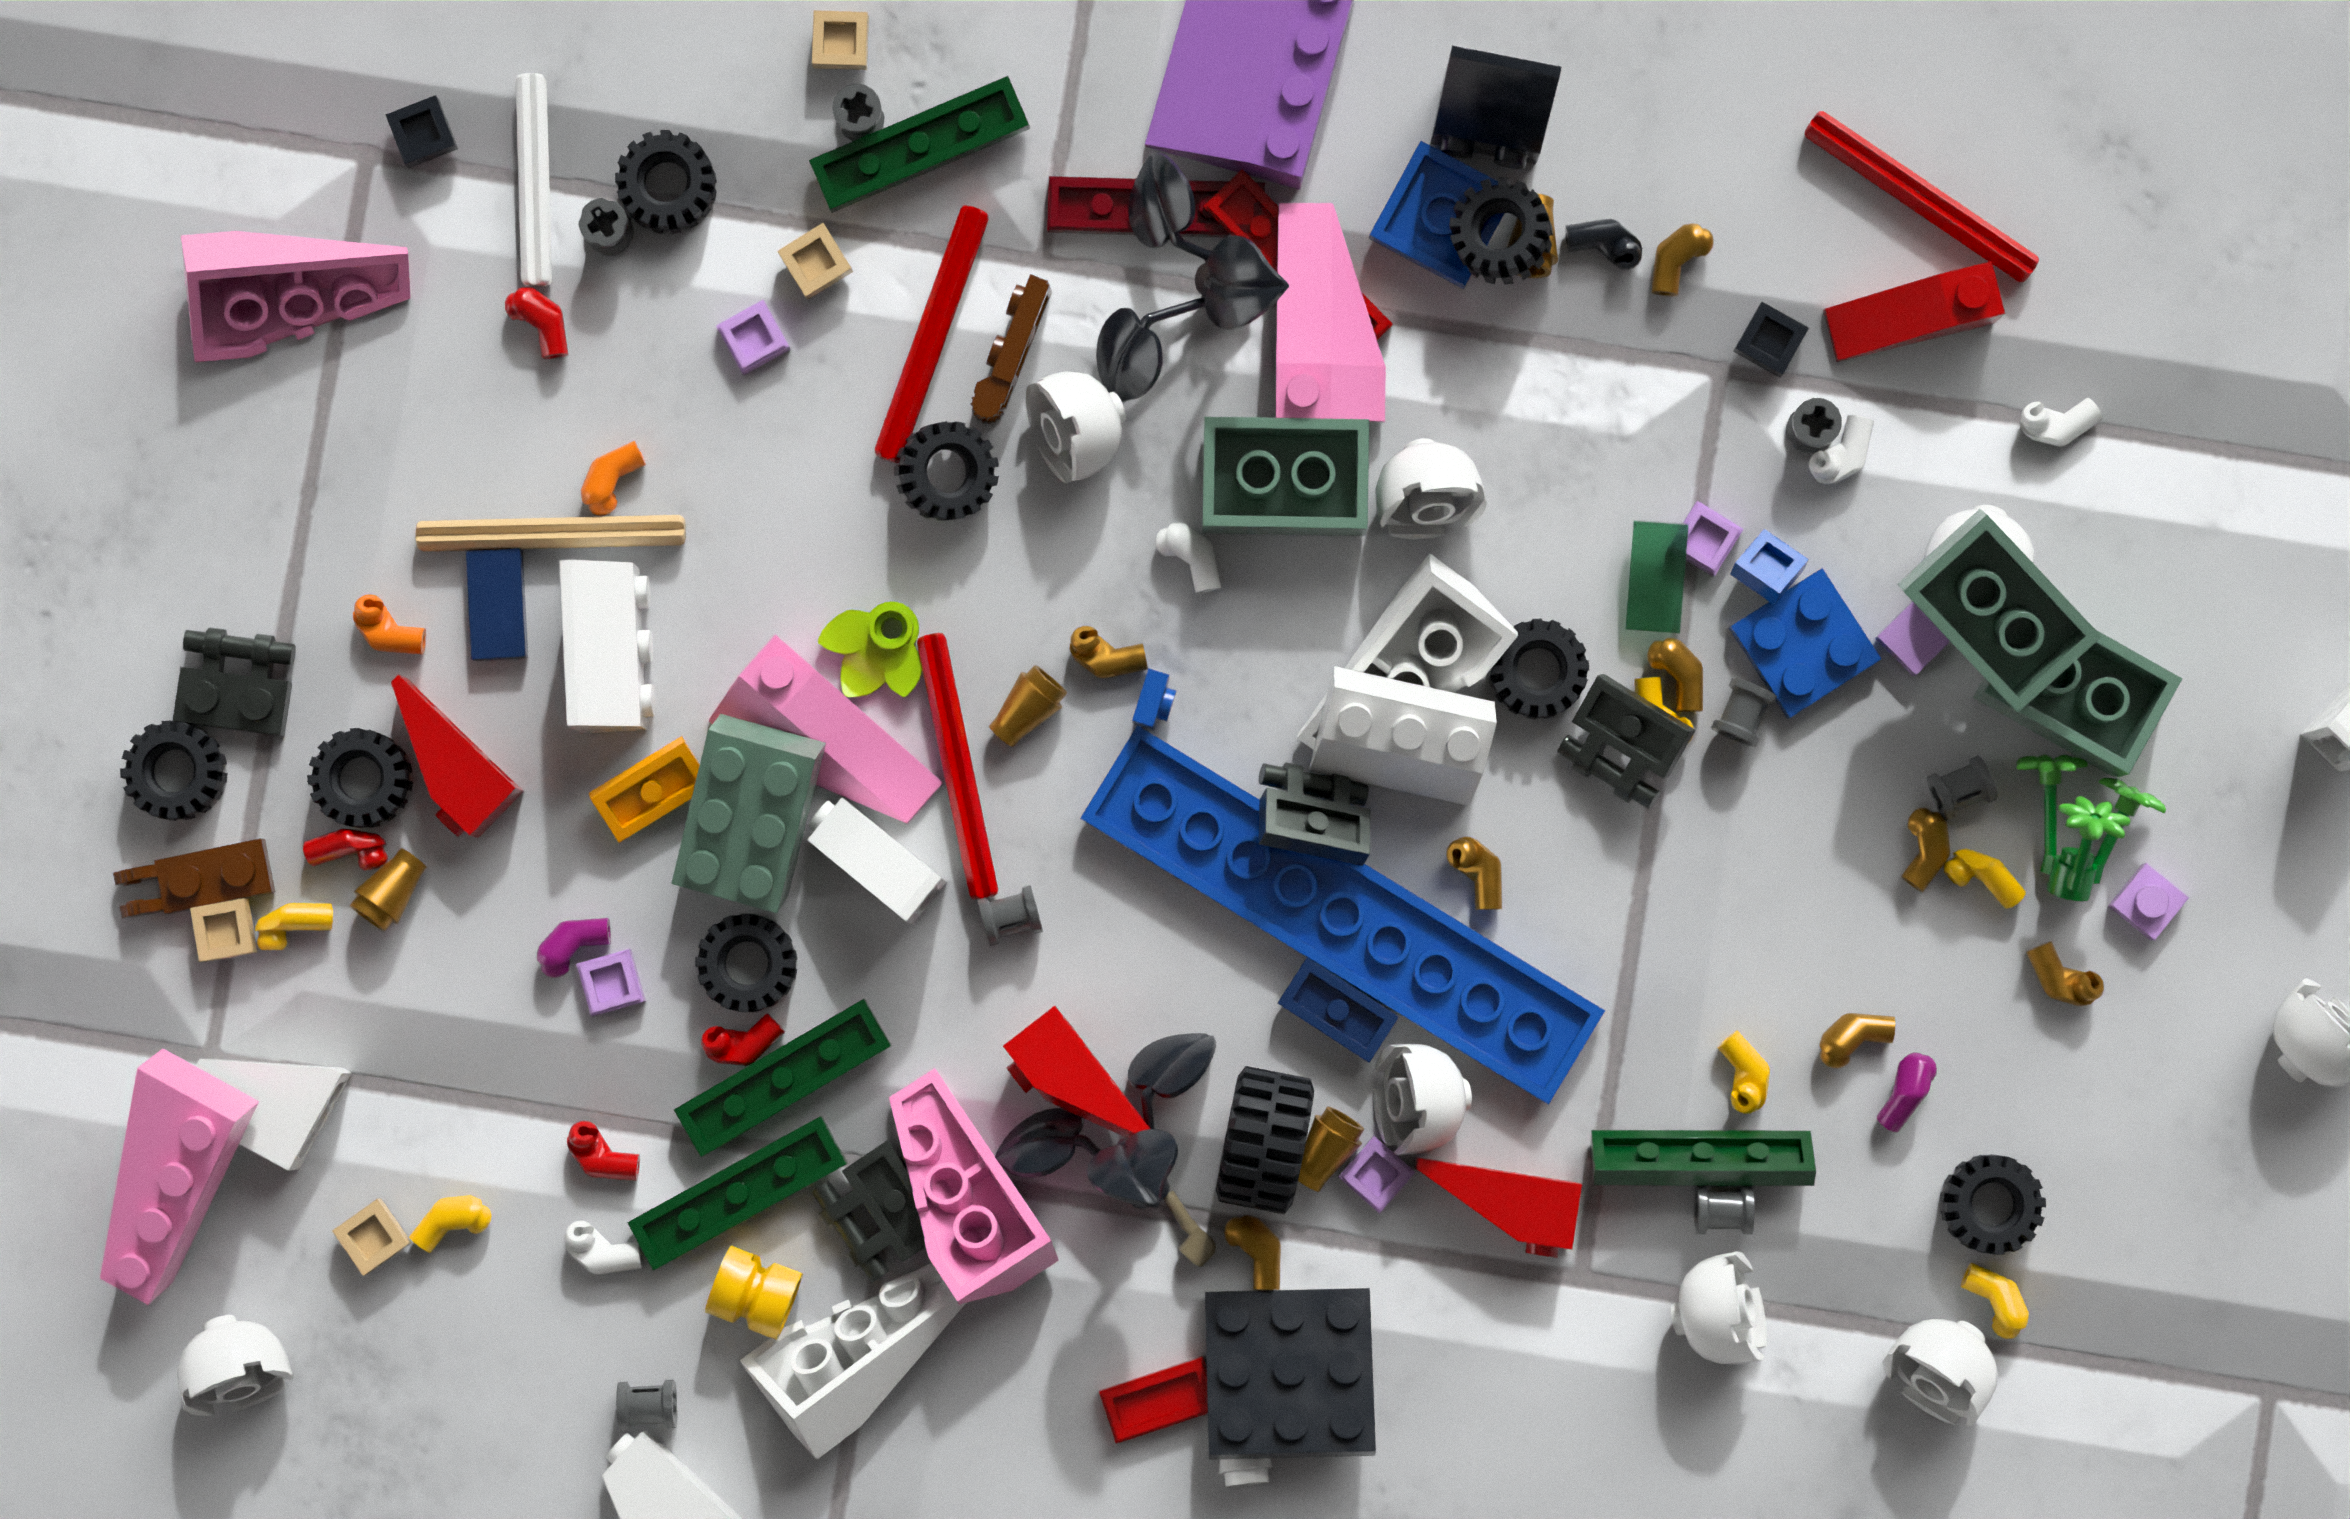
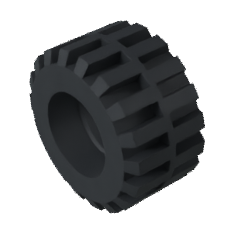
(1265, 1140)

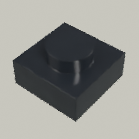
(421, 131)
(1771, 339)

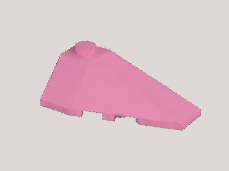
(1324, 332)
(858, 756)
(968, 1207)

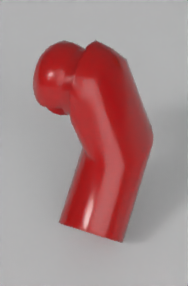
(542, 313)
(344, 842)
(741, 1047)
(597, 1158)

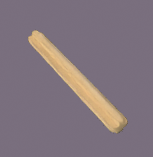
(550, 533)

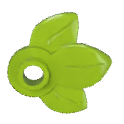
(870, 656)

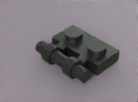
(230, 699)
(1632, 727)
(1311, 824)
(885, 1189)

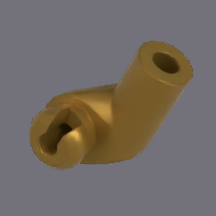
(1102, 658)
(1684, 668)
(1933, 847)
(1850, 1032)
(1260, 1245)

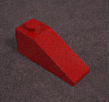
(1915, 312)
(454, 768)
(1067, 1074)
(1521, 1205)

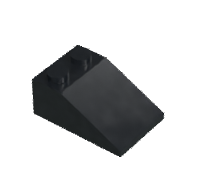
(1494, 107)

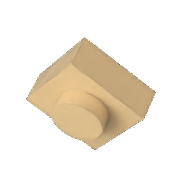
(840, 40)
(815, 261)
(223, 930)
(371, 1236)

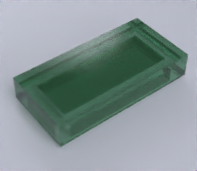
(1657, 576)

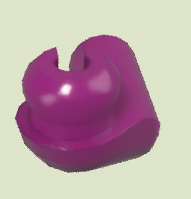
(566, 938)
(1910, 1088)

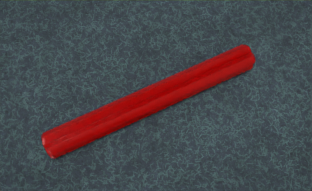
(1921, 196)
(931, 332)
(957, 766)

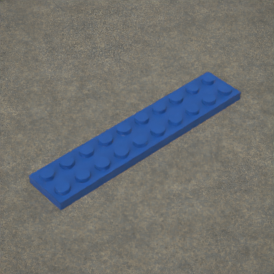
(1344, 918)

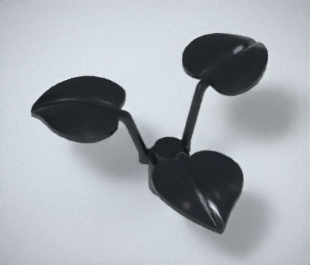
(1233, 281)
(1135, 1167)

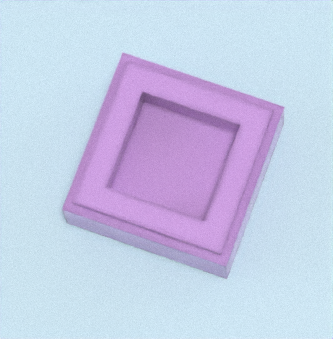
(753, 337)
(1709, 538)
(1912, 639)
(611, 982)
(1376, 1174)

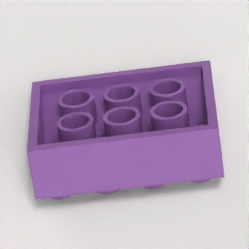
(1249, 84)

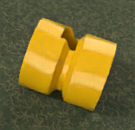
(753, 1292)

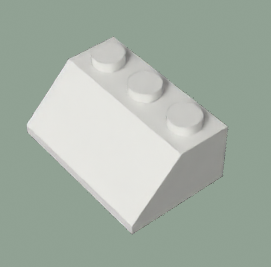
(605, 646)
(1404, 736)

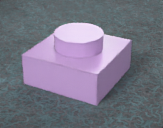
(2148, 901)

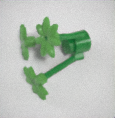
(2077, 868)

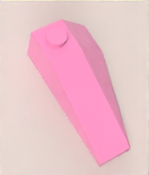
(270, 287)

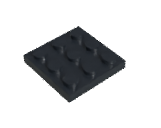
(1289, 1374)

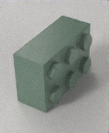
(1285, 476)
(1999, 610)
(2098, 706)
(748, 813)

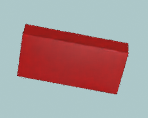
(1156, 1399)

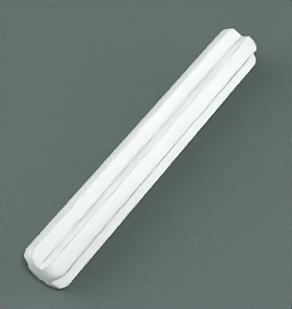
(533, 180)

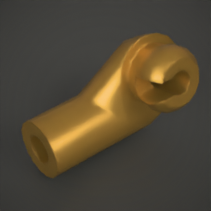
(1674, 251)
(1481, 867)
(2062, 982)

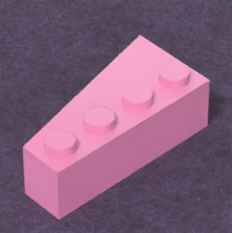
(171, 1165)

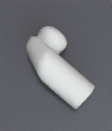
(2058, 428)
(1848, 456)
(1194, 549)
(597, 1254)

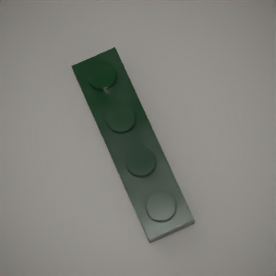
(919, 144)
(782, 1077)
(1702, 1157)
(737, 1193)

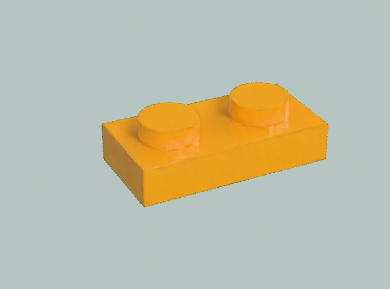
(647, 789)

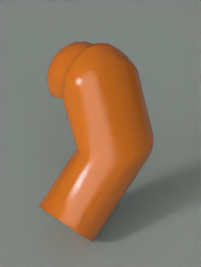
(603, 476)
(382, 631)

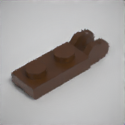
(1010, 352)
(201, 878)

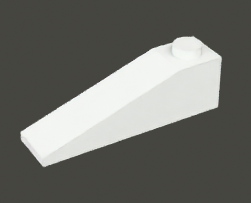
(1430, 635)
(841, 1368)

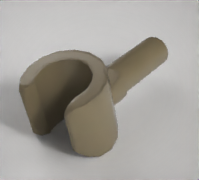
(1199, 1245)

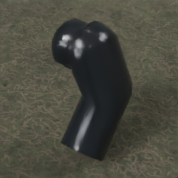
(1608, 238)

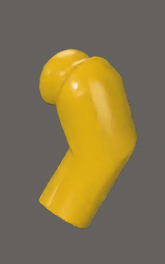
(1750, 1075)

